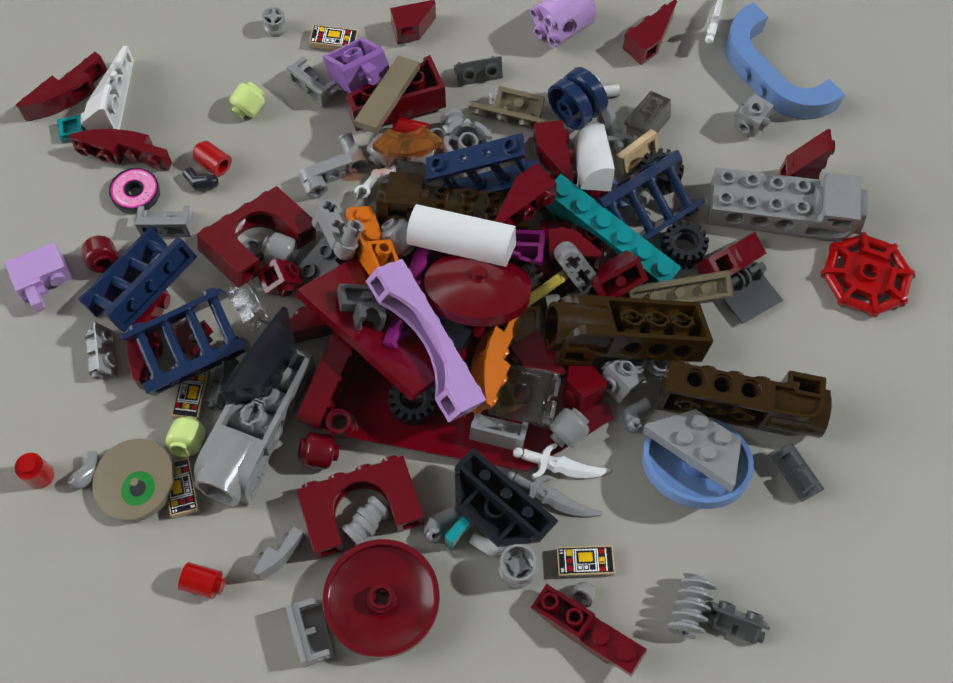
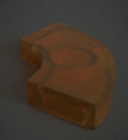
(407, 144)

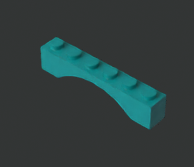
(587, 213)

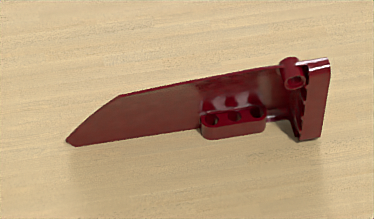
(356, 391)

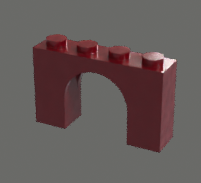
(269, 210)
(322, 498)

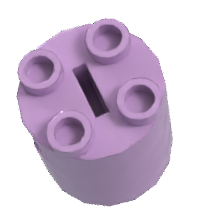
(562, 19)

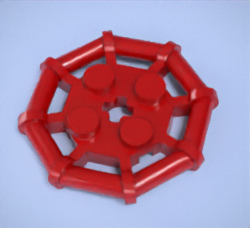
(860, 284)

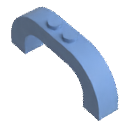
(766, 80)

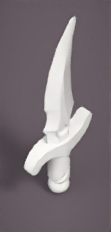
(713, 24)
(559, 464)

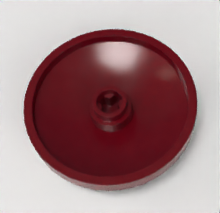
(476, 291)
(381, 598)

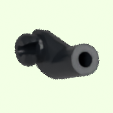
(200, 182)

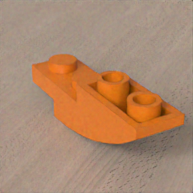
(371, 249)
(488, 362)

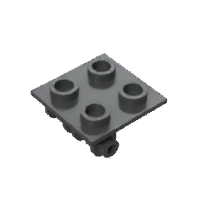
(751, 292)

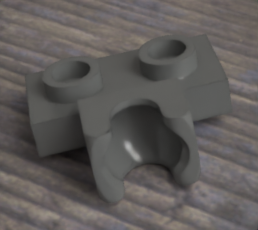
(318, 262)
(362, 302)

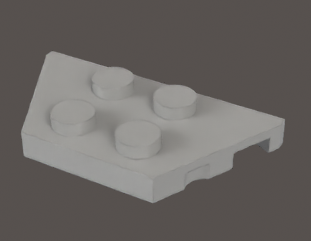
(700, 444)

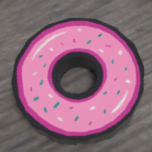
(129, 179)

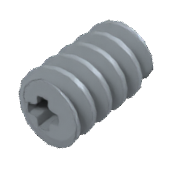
(691, 606)

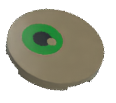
(134, 480)

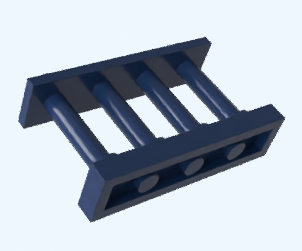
(480, 156)
(648, 178)
(146, 287)
(208, 356)

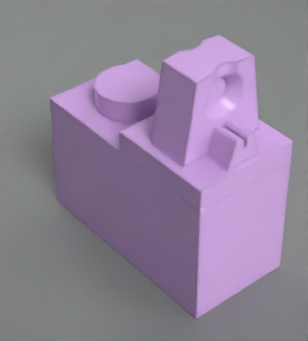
(37, 272)

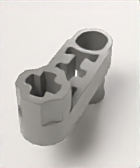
(318, 175)
(331, 221)
(573, 265)

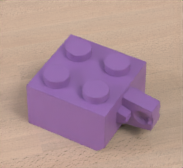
(356, 64)

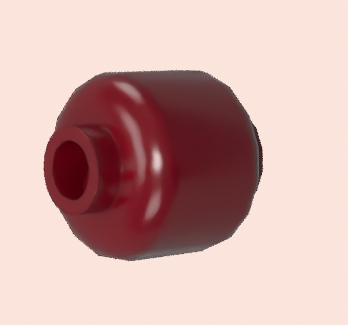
(99, 253)
(318, 450)

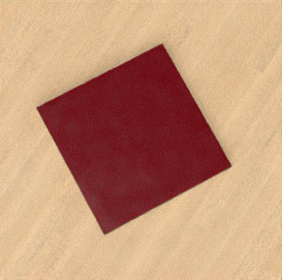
(407, 365)

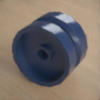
(577, 98)

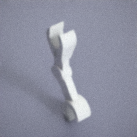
(376, 176)

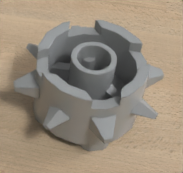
(464, 135)

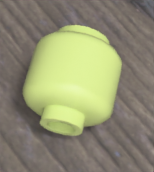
(247, 100)
(185, 437)

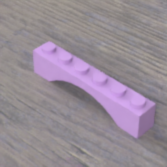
(398, 291)

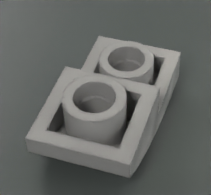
(272, 560)

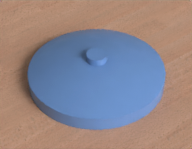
(688, 485)

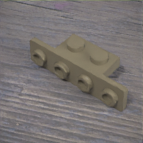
(513, 105)

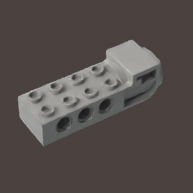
(788, 204)
(245, 437)

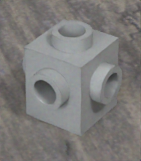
(753, 115)
(622, 378)

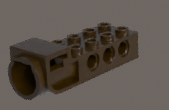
(405, 190)
(623, 327)
(786, 407)

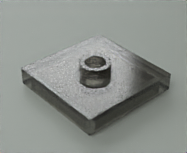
(523, 394)

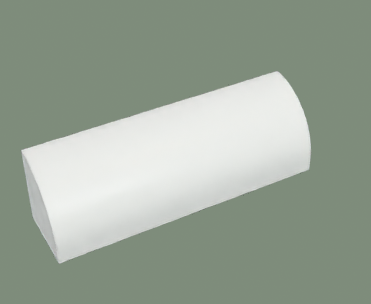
(593, 158)
(461, 235)

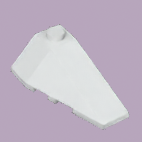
(108, 100)

